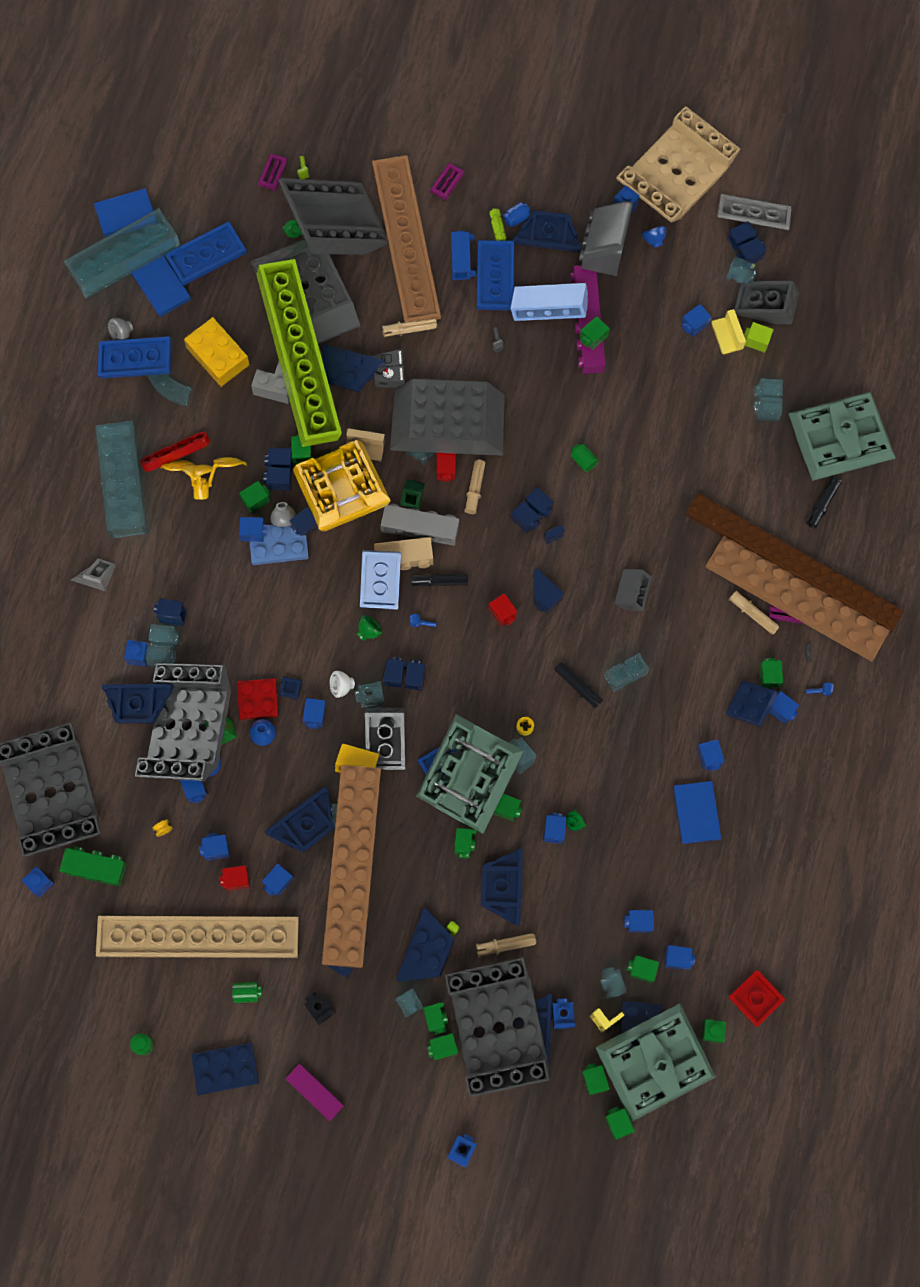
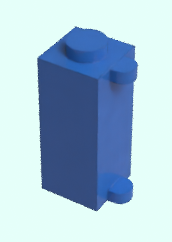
(461, 255)

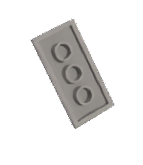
(754, 211)

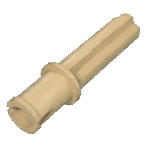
(408, 327)
(475, 486)
(754, 612)
(506, 944)

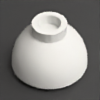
(340, 684)

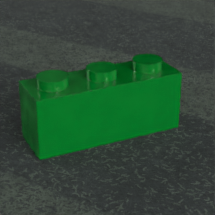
(93, 866)

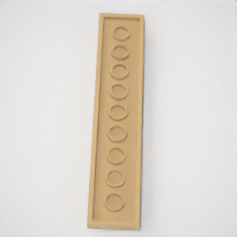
(197, 936)

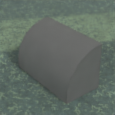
(633, 590)

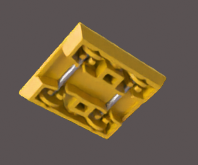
(341, 485)

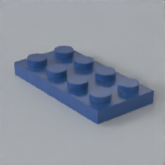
(205, 253)
(495, 275)
(134, 357)

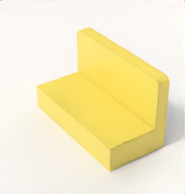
(729, 333)
(601, 1021)

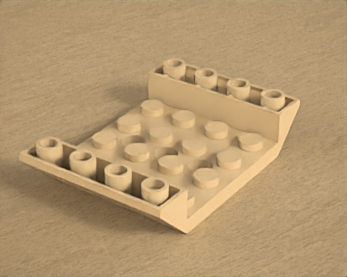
(693, 149)

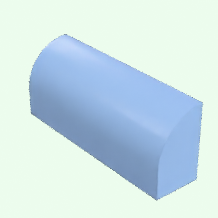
(549, 302)

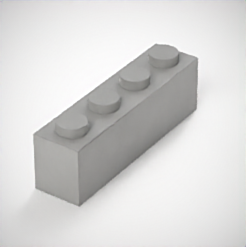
(420, 524)

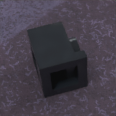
(322, 1014)

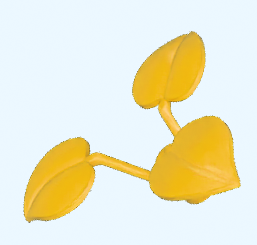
(199, 484)

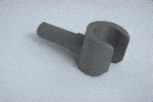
(498, 344)

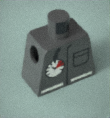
(393, 371)

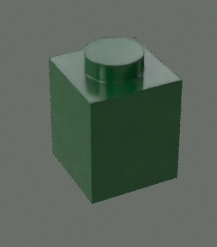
(412, 494)

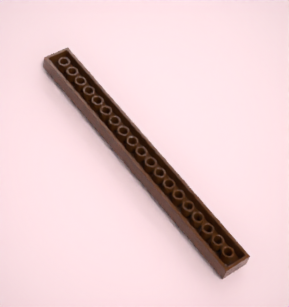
(793, 561)

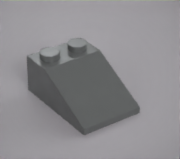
(768, 301)
(387, 736)

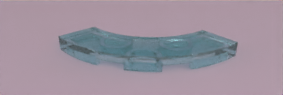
(170, 389)

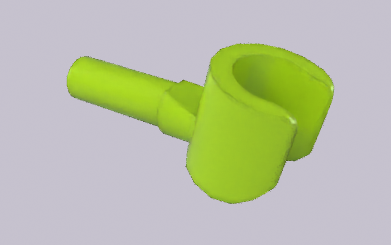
(303, 173)
(453, 928)

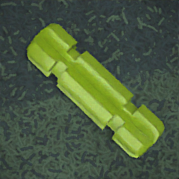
(497, 225)

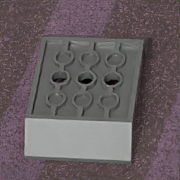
(327, 302)
(198, 696)
(46, 762)
(492, 996)

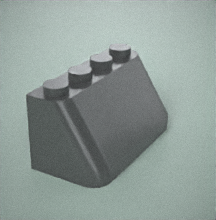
(605, 238)

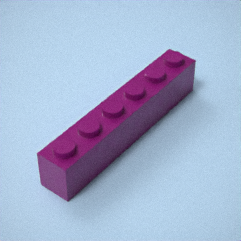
(590, 360)

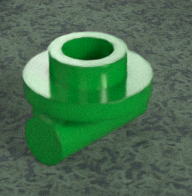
(291, 229)
(575, 821)

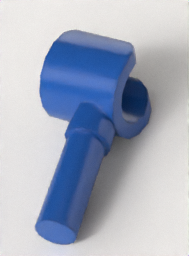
(416, 622)
(826, 690)

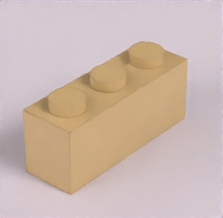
(413, 552)

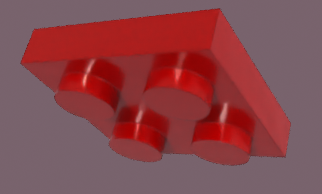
(257, 699)
(756, 998)

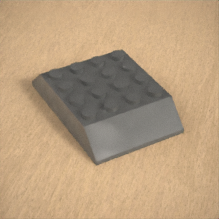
(334, 216)
(448, 417)

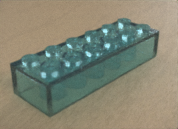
(122, 253)
(121, 479)

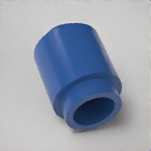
(516, 214)

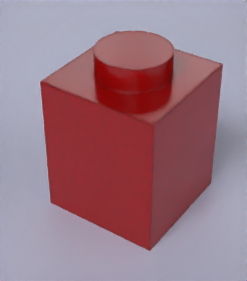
(446, 466)
(503, 610)
(235, 878)

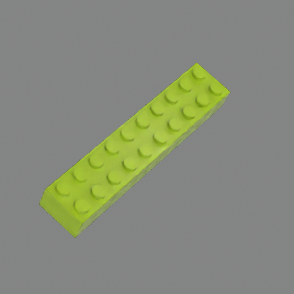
(298, 353)

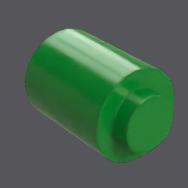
(584, 457)
(246, 992)
(142, 1044)

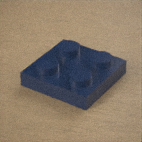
(751, 703)

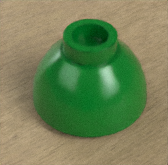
(368, 628)

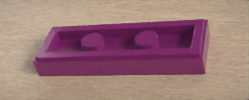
(314, 1092)

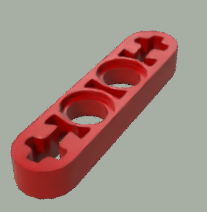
(175, 451)

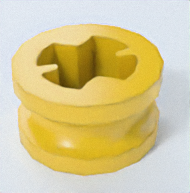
(520, 729)
(162, 828)

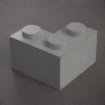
(270, 385)

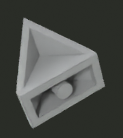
(96, 575)

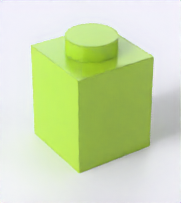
(758, 337)

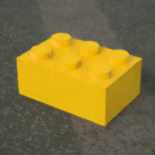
(216, 352)

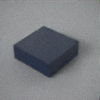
(554, 534)
(290, 688)

